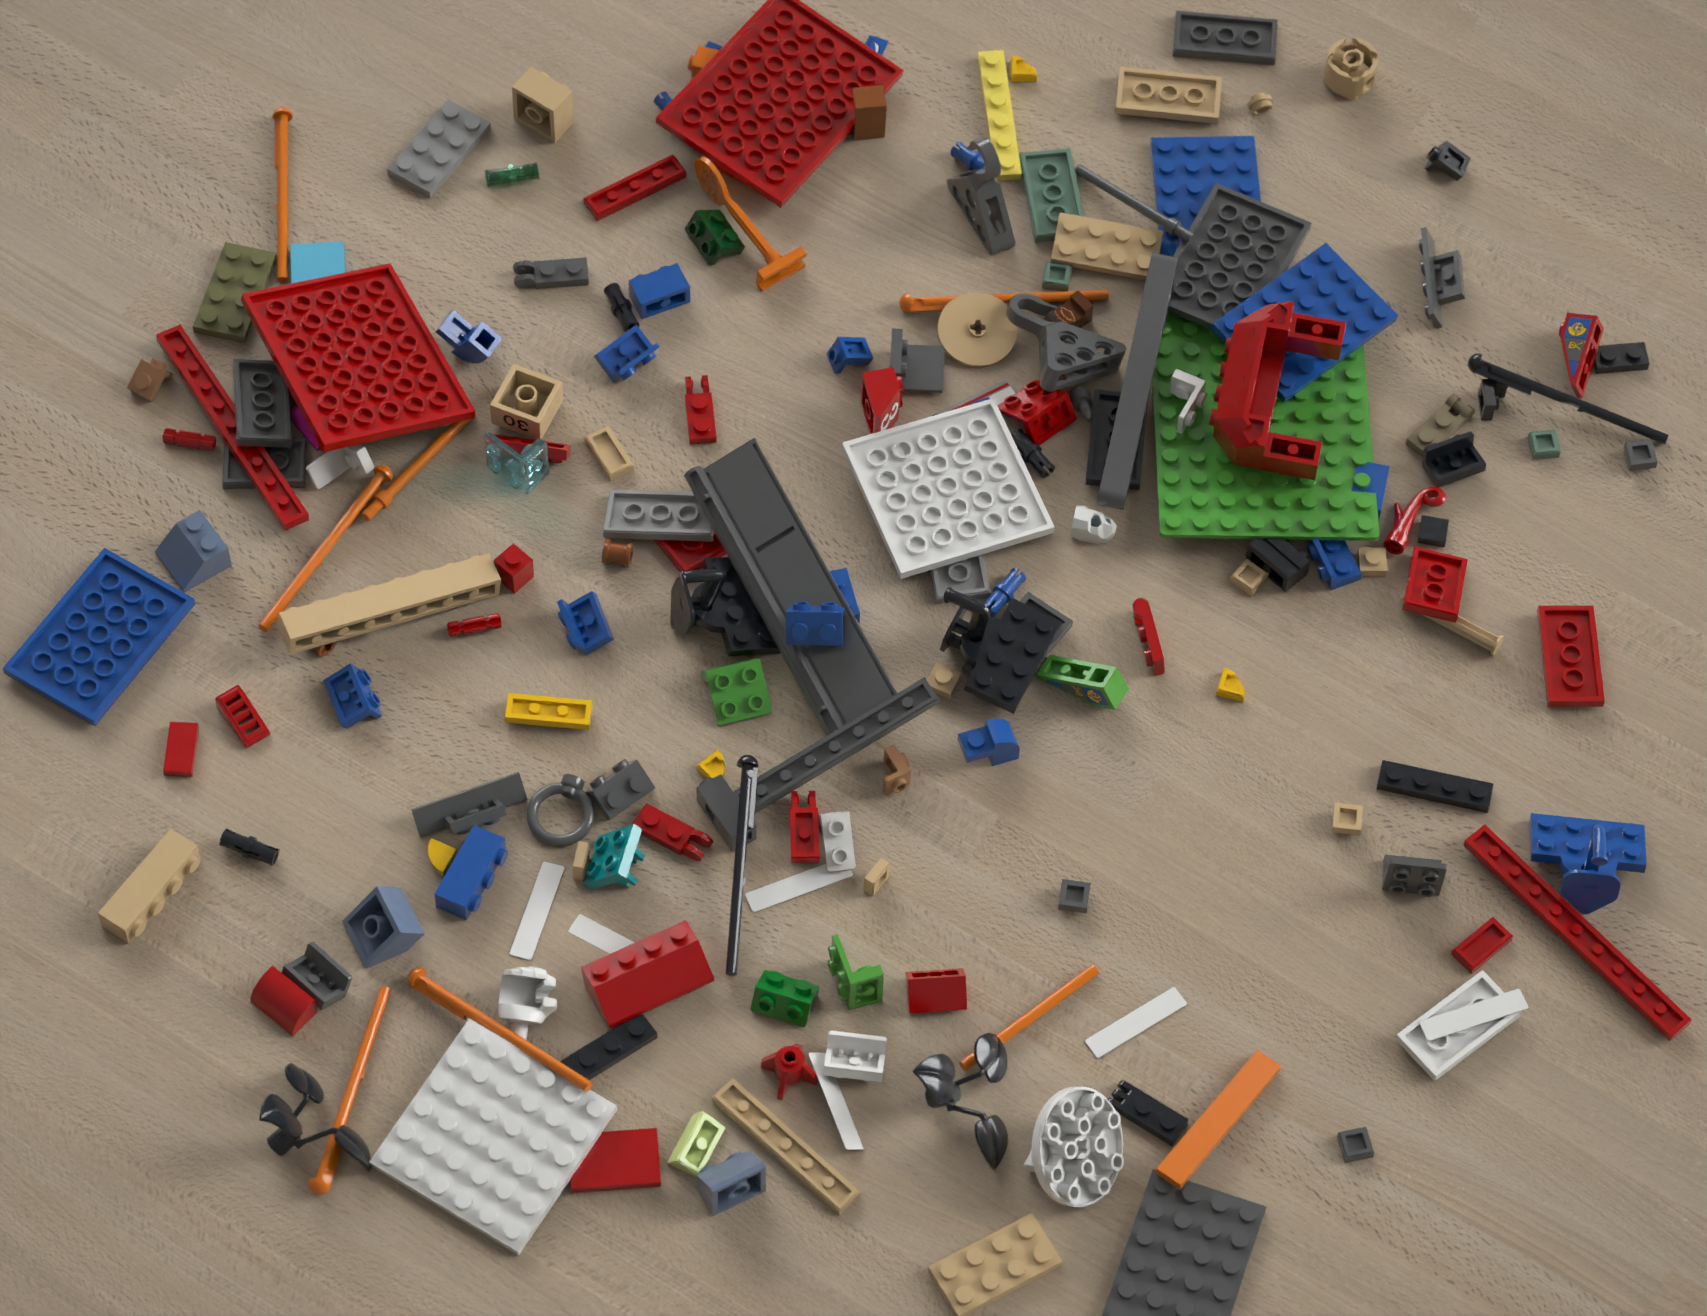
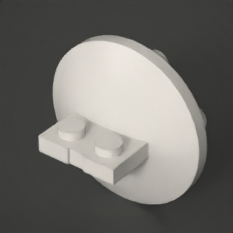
(1076, 1146)

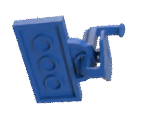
(1588, 855)

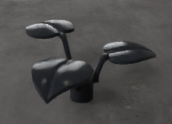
(941, 1091)
(278, 1112)

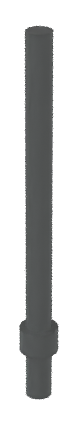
(1170, 225)

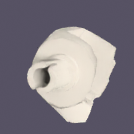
(525, 997)

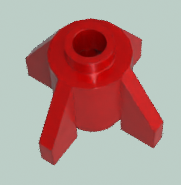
(789, 1067)

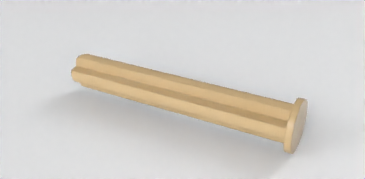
(1470, 631)

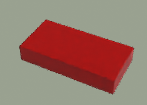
(181, 749)
(1482, 945)

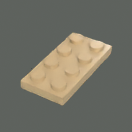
(1168, 95)
(1105, 246)
(995, 1266)

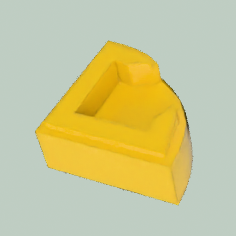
(1022, 71)
(1230, 686)
(712, 765)
(440, 855)

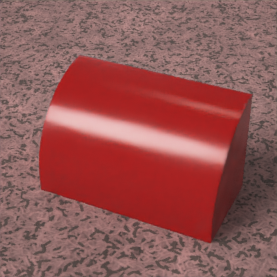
(936, 990)
(283, 1001)

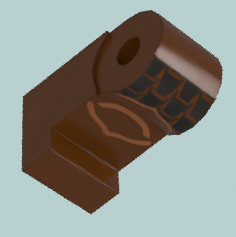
(1076, 311)

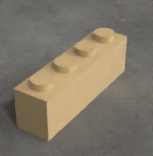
(150, 886)

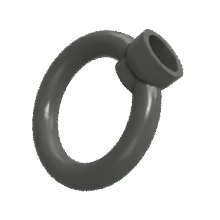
(571, 788)

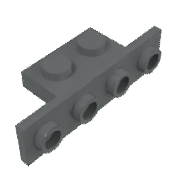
(1443, 277)
(471, 807)

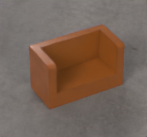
(869, 112)

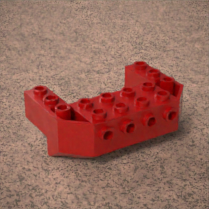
(1252, 385)

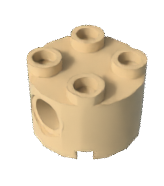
(1351, 68)

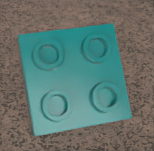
(613, 858)

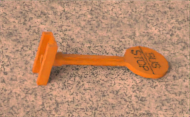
(778, 266)

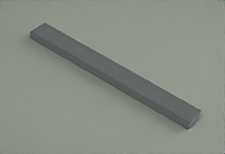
(843, 743)

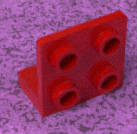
(1039, 411)

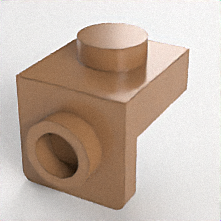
(148, 378)
(899, 769)

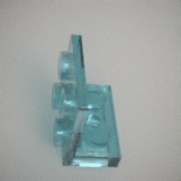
(521, 470)

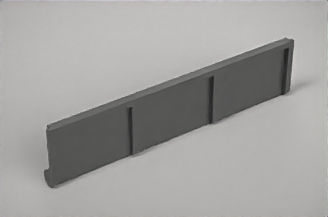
(785, 567)

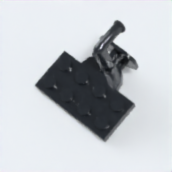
(720, 607)
(1000, 650)

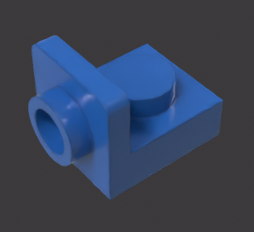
(849, 352)

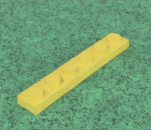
(999, 112)

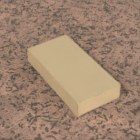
(609, 453)

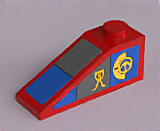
(1580, 341)

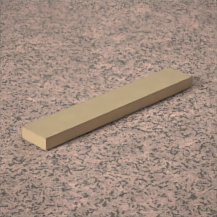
(786, 1146)

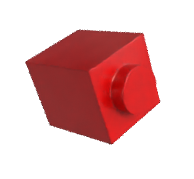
(514, 568)

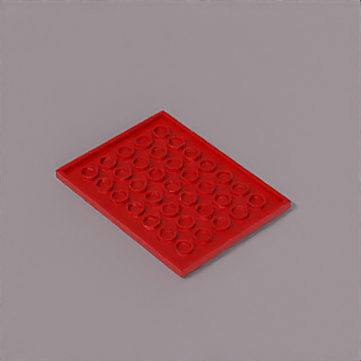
(777, 97)
(357, 357)

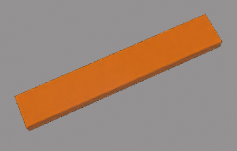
(1218, 1120)

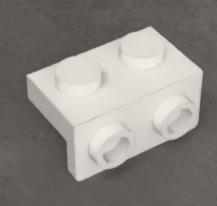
(855, 1056)

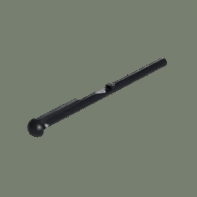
(1526, 385)
(745, 821)

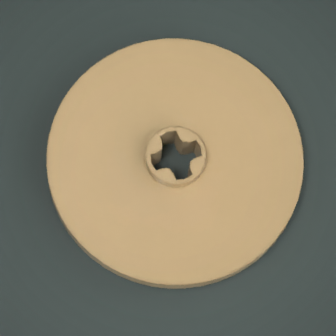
(960, 339)

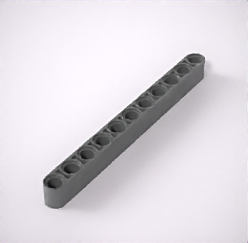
(1137, 382)

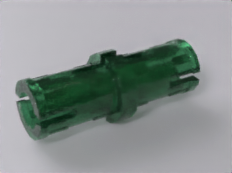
(511, 174)

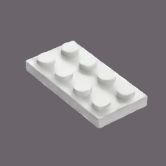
(1444, 1053)

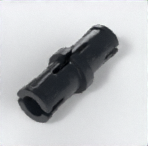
(621, 306)
(1032, 453)
(249, 847)

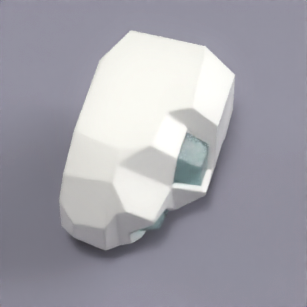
(1092, 526)

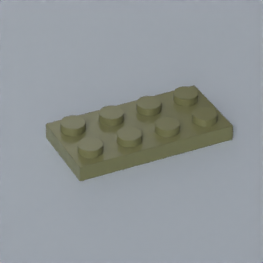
(236, 272)

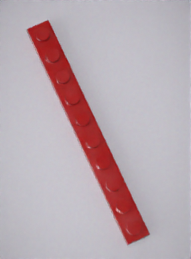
(221, 412)
(1577, 932)

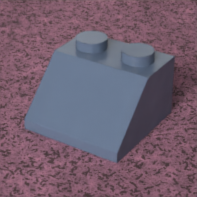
(193, 551)
(382, 925)
(731, 1181)

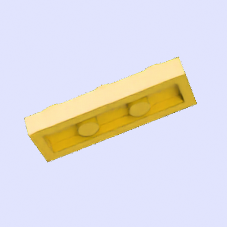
(548, 711)

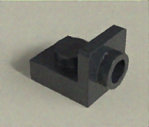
(1448, 159)
(1488, 398)

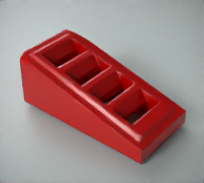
(231, 702)

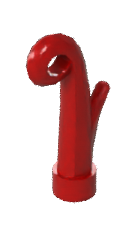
(1403, 521)

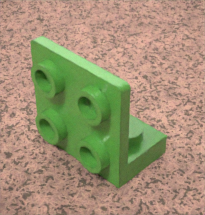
(738, 691)
(859, 987)

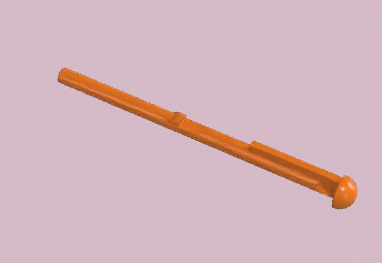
(282, 116)
(937, 304)
(382, 474)
(418, 980)
(332, 1153)

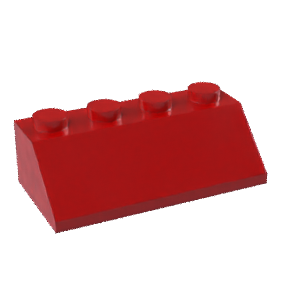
(647, 974)

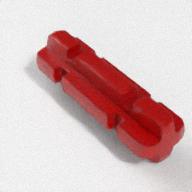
(189, 439)
(474, 625)

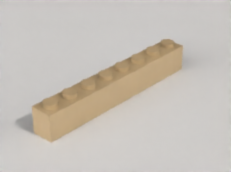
(389, 603)

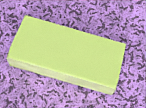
(696, 1143)

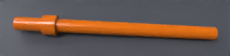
(385, 497)
(1037, 1011)

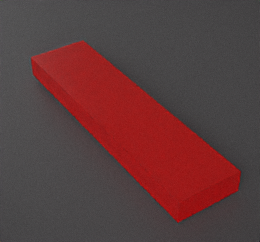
(635, 187)

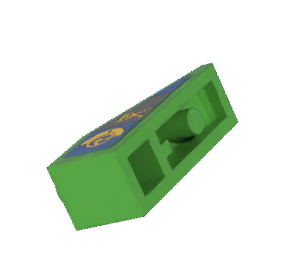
(1085, 680)

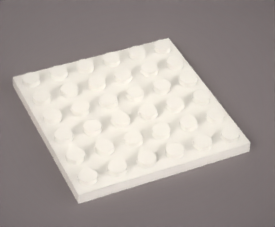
(947, 488)
(493, 1136)

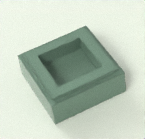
(1056, 276)
(1544, 444)

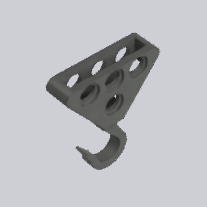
(982, 199)
(1061, 356)

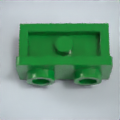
(784, 998)

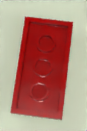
(1570, 656)

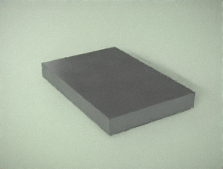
(289, 461)

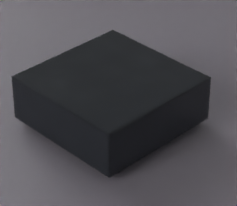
(1433, 531)

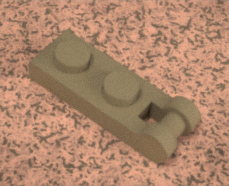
(1440, 424)

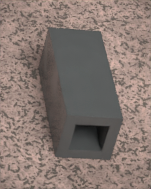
(722, 809)

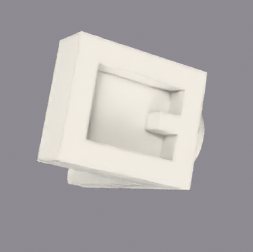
(1191, 389)
(337, 462)
(837, 840)

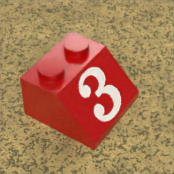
(881, 398)

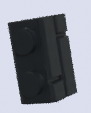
(1280, 560)

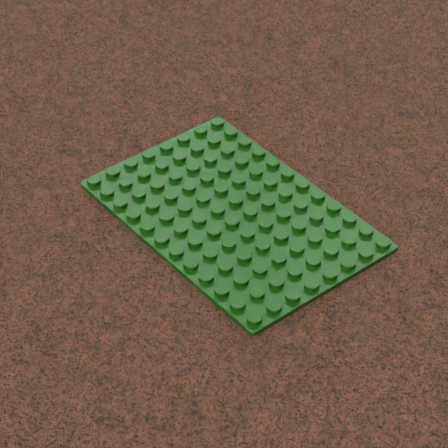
(1214, 499)

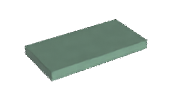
(1049, 189)

